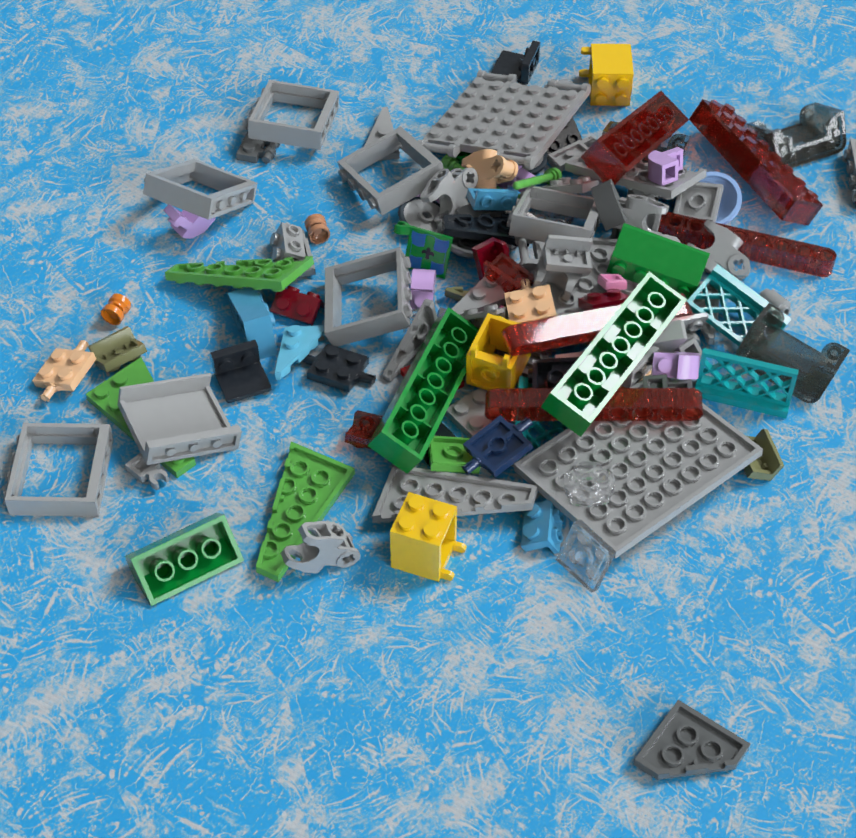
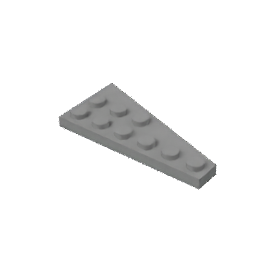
(639, 180)
(469, 493)

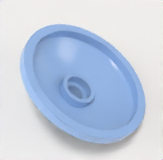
(731, 196)

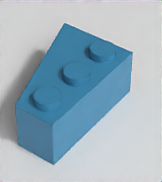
(253, 319)

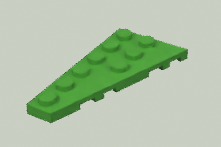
(246, 273)
(105, 399)
(303, 495)

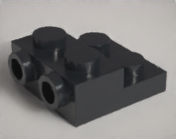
(548, 372)

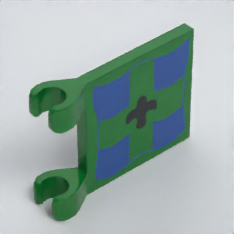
(426, 248)

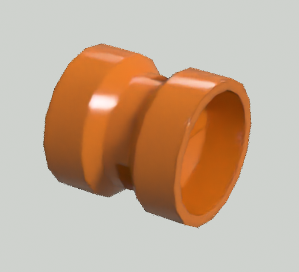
(115, 309)

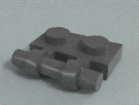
(253, 149)

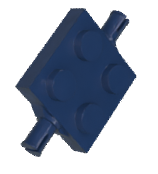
(497, 446)

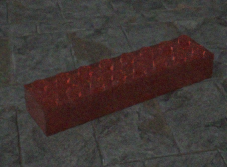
(634, 138)
(756, 162)

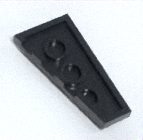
(478, 228)

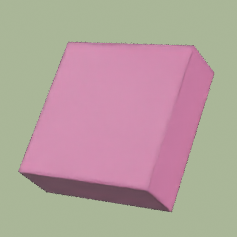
(612, 281)

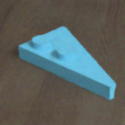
(296, 345)

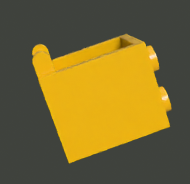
(609, 74)
(488, 369)
(424, 537)

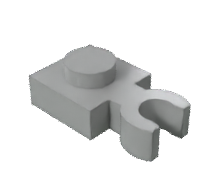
(143, 472)

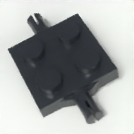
(338, 368)

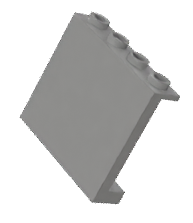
(176, 419)

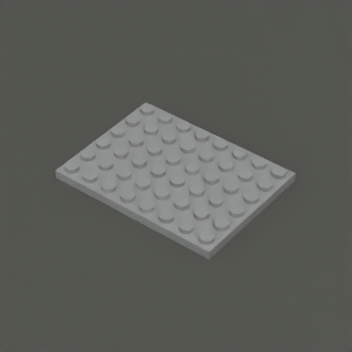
(655, 468)

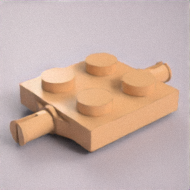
(530, 303)
(64, 370)

